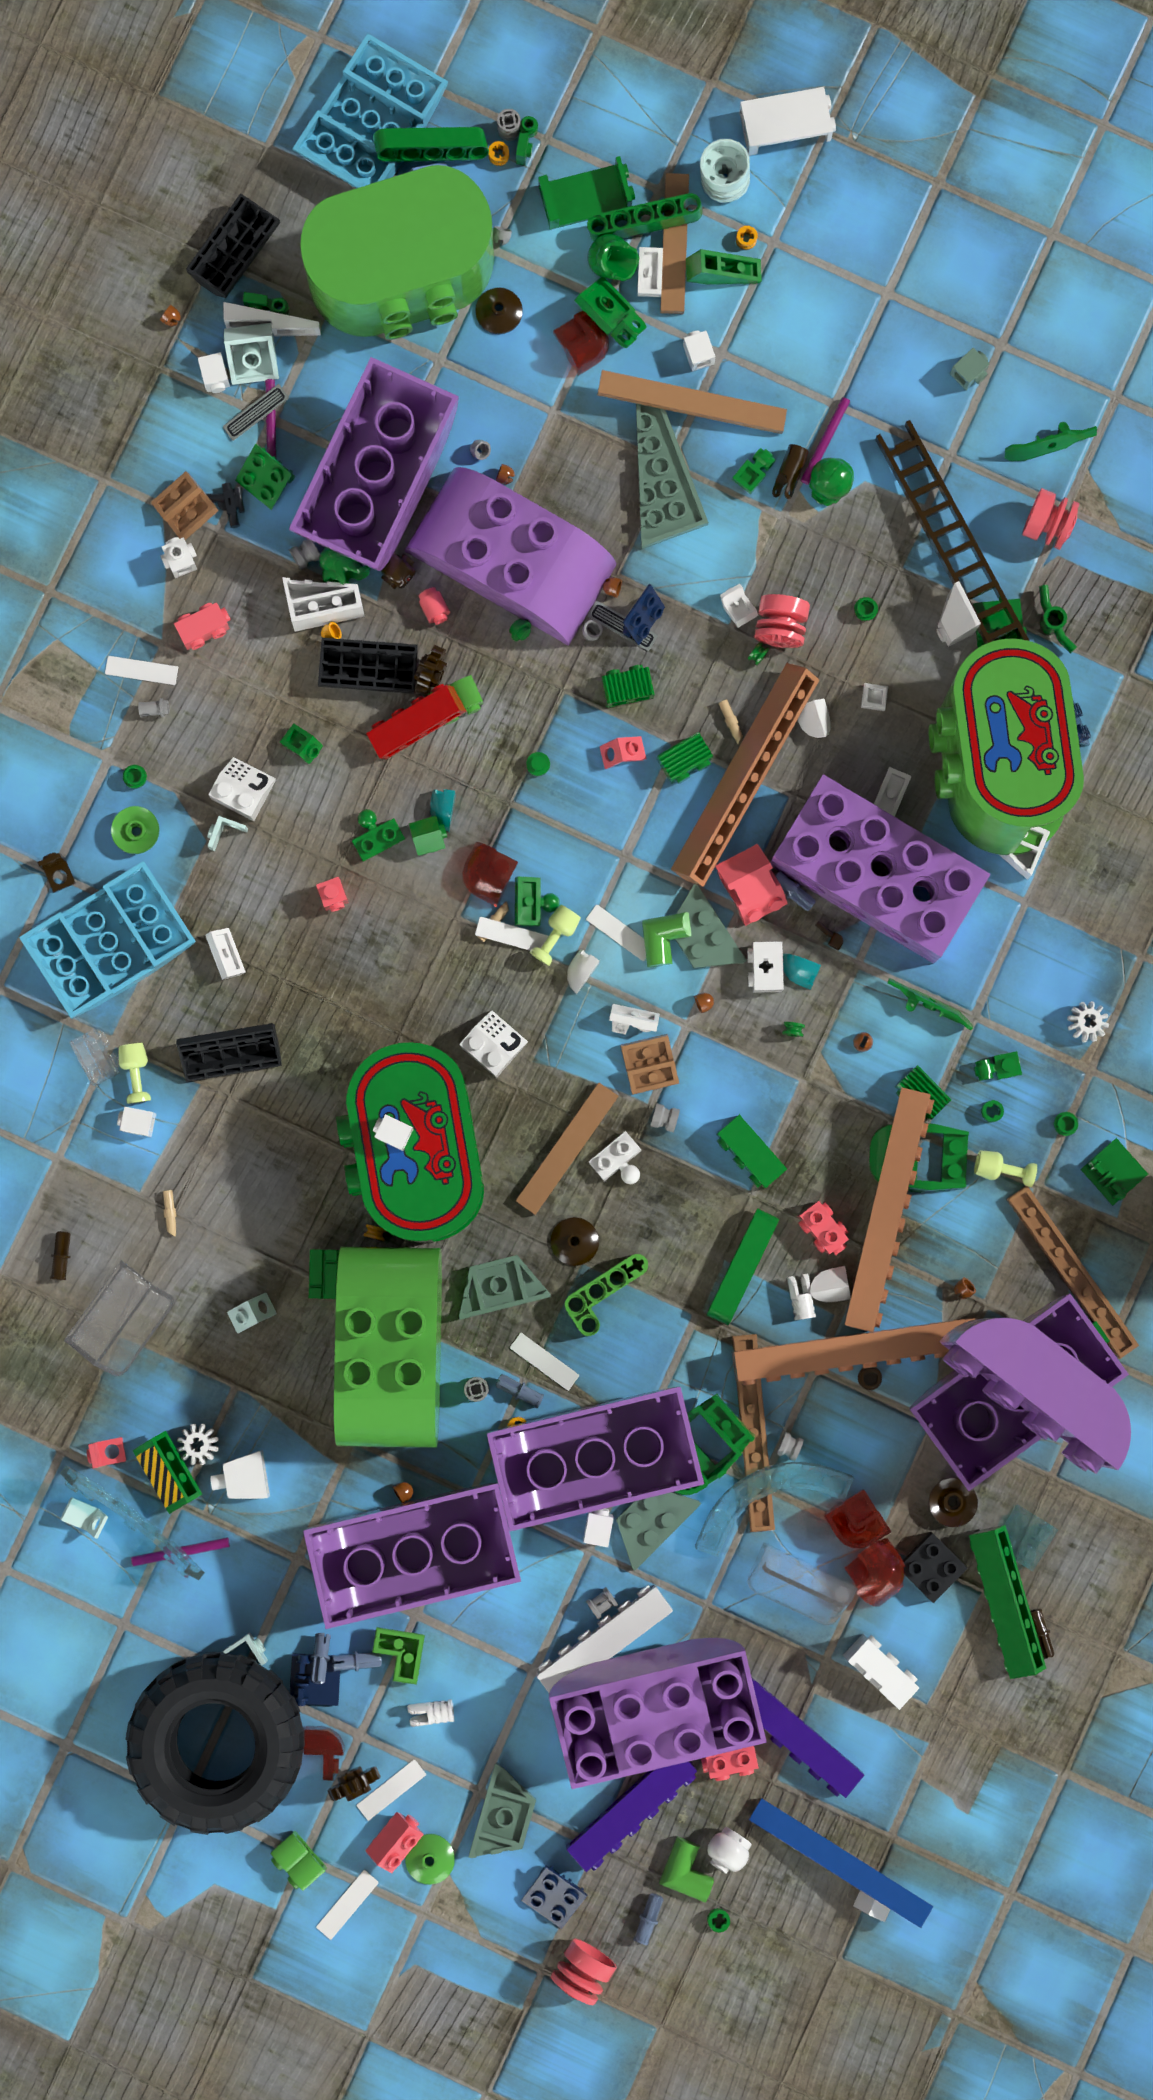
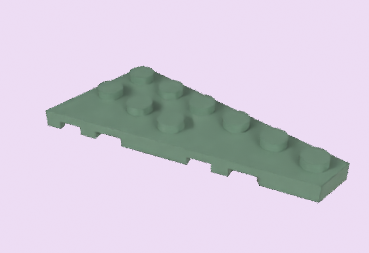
(665, 486)

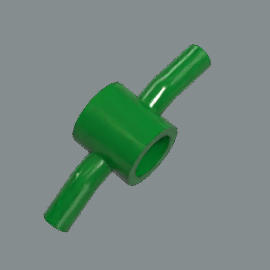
(1057, 612)

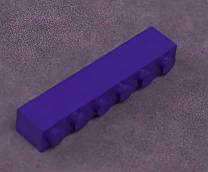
(806, 1744)
(627, 1813)

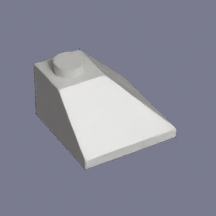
(957, 618)

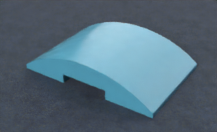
(375, 93)
(108, 941)

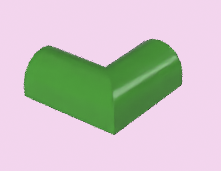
(658, 934)
(406, 1648)
(680, 1876)

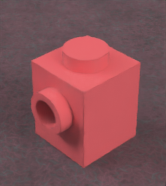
(332, 894)

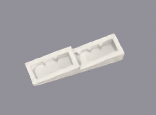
(281, 324)

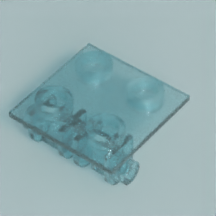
(1028, 1536)

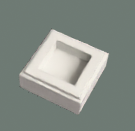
(874, 697)

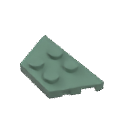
(710, 939)
(500, 1286)
(651, 1522)
(503, 1816)

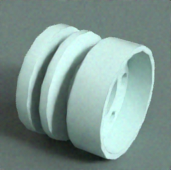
(728, 158)

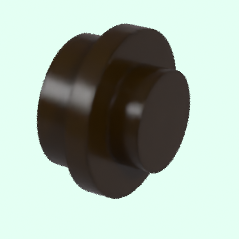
(869, 1378)

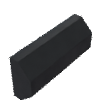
(232, 246)
(368, 665)
(229, 1052)

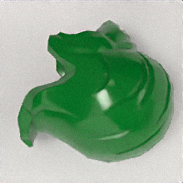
(613, 258)
(831, 480)
(341, 568)

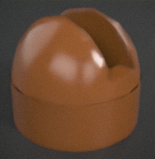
(170, 316)
(504, 473)
(612, 586)
(704, 1002)
(858, 1039)
(965, 1288)
(403, 1491)

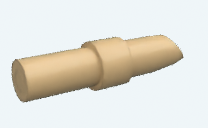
(731, 721)
(498, 916)
(169, 1212)

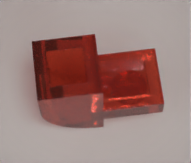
(326, 1742)

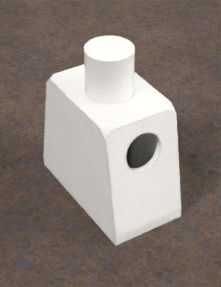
(244, 1478)

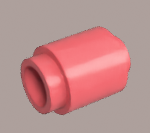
(433, 606)

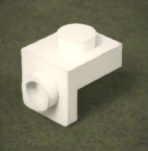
(738, 605)

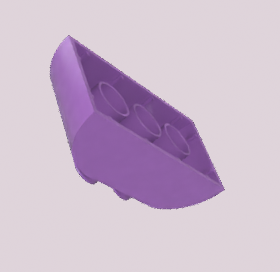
(376, 465)
(512, 553)
(982, 1435)
(594, 1458)
(411, 1554)

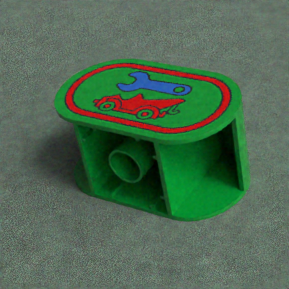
(437, 1179)

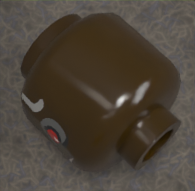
(398, 571)

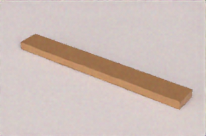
(692, 402)
(1072, 1271)
(756, 1452)

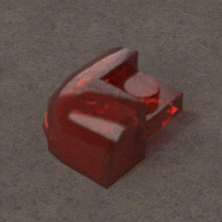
(582, 342)
(487, 873)
(857, 1521)
(877, 1572)

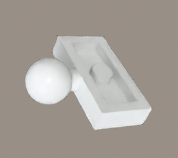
(616, 1157)

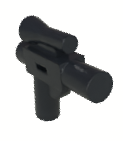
(229, 501)

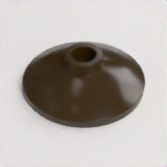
(499, 321)
(577, 1254)
(955, 1515)

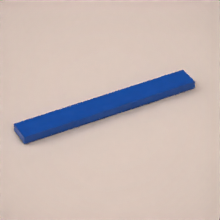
(841, 1863)

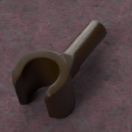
(836, 939)

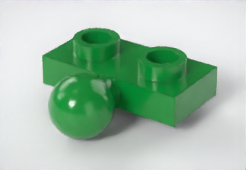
(378, 838)
(529, 901)

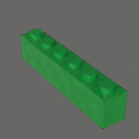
(1007, 1602)

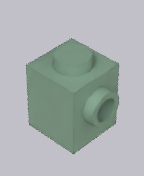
(970, 369)

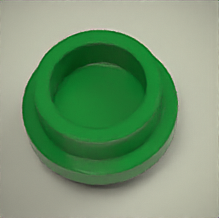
(865, 609)
(520, 629)
(538, 764)
(134, 776)
(1066, 1123)

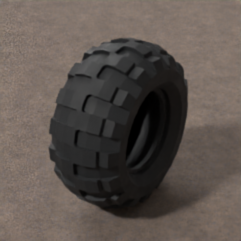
(166, 1780)

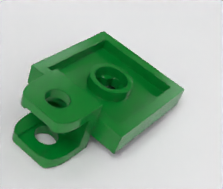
(616, 316)

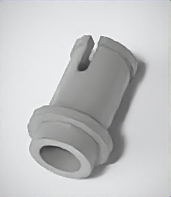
(154, 708)

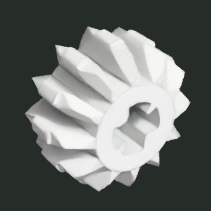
(1096, 1022)
(191, 1438)

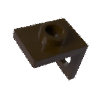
(52, 863)

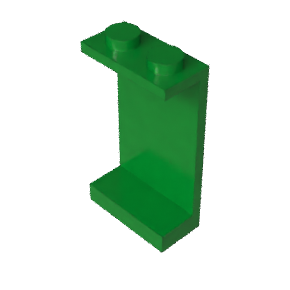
(585, 194)

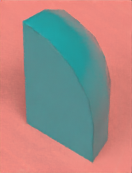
(442, 806)
(800, 970)

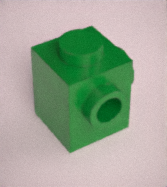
(428, 835)

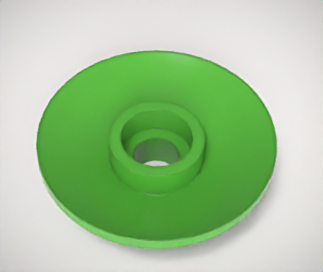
(132, 818)
(430, 1846)

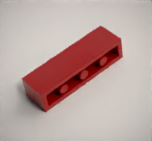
(416, 721)

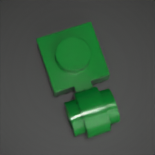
(524, 148)
(262, 302)
(751, 474)
(1004, 1065)

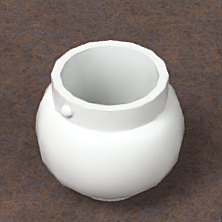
(728, 1850)

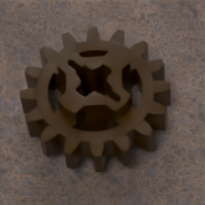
(430, 670)
(354, 1783)

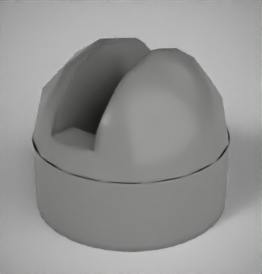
(501, 233)
(483, 446)
(595, 628)

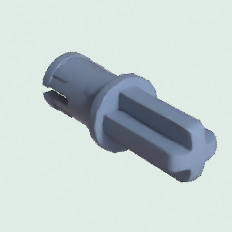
(795, 892)
(519, 1390)
(320, 1658)
(356, 1661)
(648, 1919)

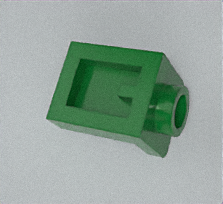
(301, 743)

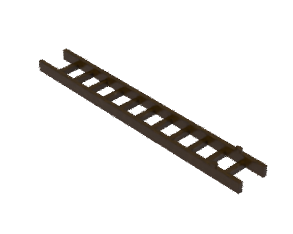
(960, 523)

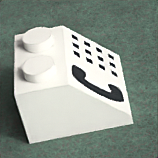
(242, 788)
(493, 1043)

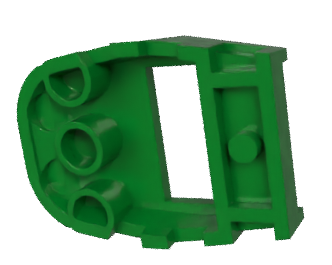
(952, 1163)
(729, 1429)

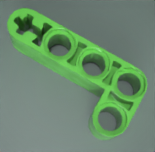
(608, 1289)

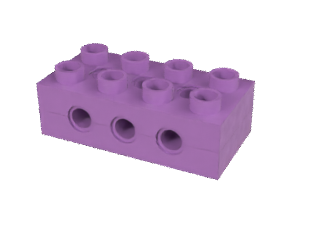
(879, 901)

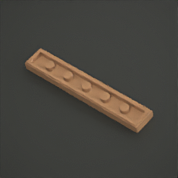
(674, 251)
(567, 1148)

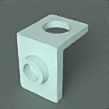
(216, 830)
(248, 1313)
(84, 1516)
(255, 1645)

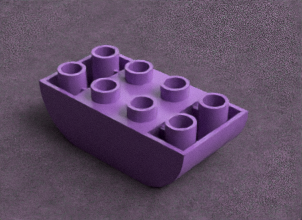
(1048, 1383)
(655, 1710)

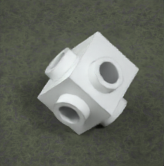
(179, 556)

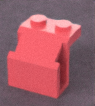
(751, 884)

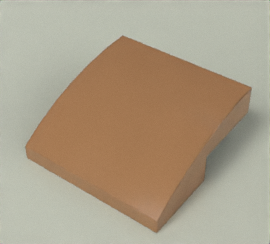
(184, 506)
(649, 1064)

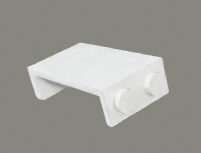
(786, 118)

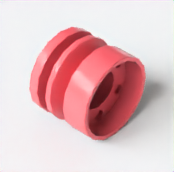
(1050, 519)
(782, 621)
(585, 1968)

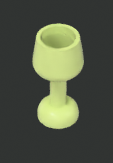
(563, 922)
(132, 1058)
(991, 1165)

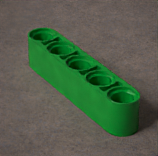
(430, 144)
(654, 210)
(742, 1266)

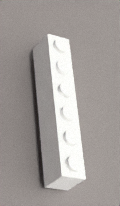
(610, 1637)

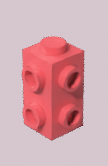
(202, 625)
(828, 1234)
(724, 1764)
(394, 1841)

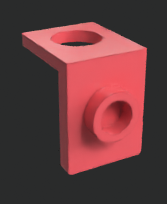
(625, 750)
(97, 1456)

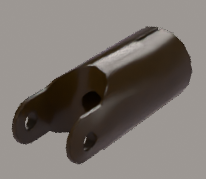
(790, 470)

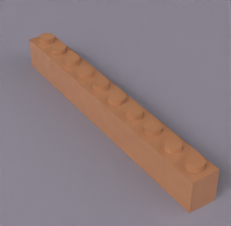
(745, 774)
(888, 1209)
(842, 1352)

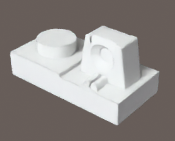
(624, 1016)

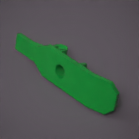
(1049, 444)
(930, 1003)

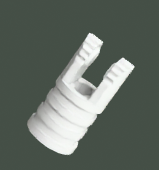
(802, 1303)
(436, 1713)

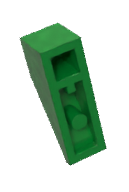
(722, 268)

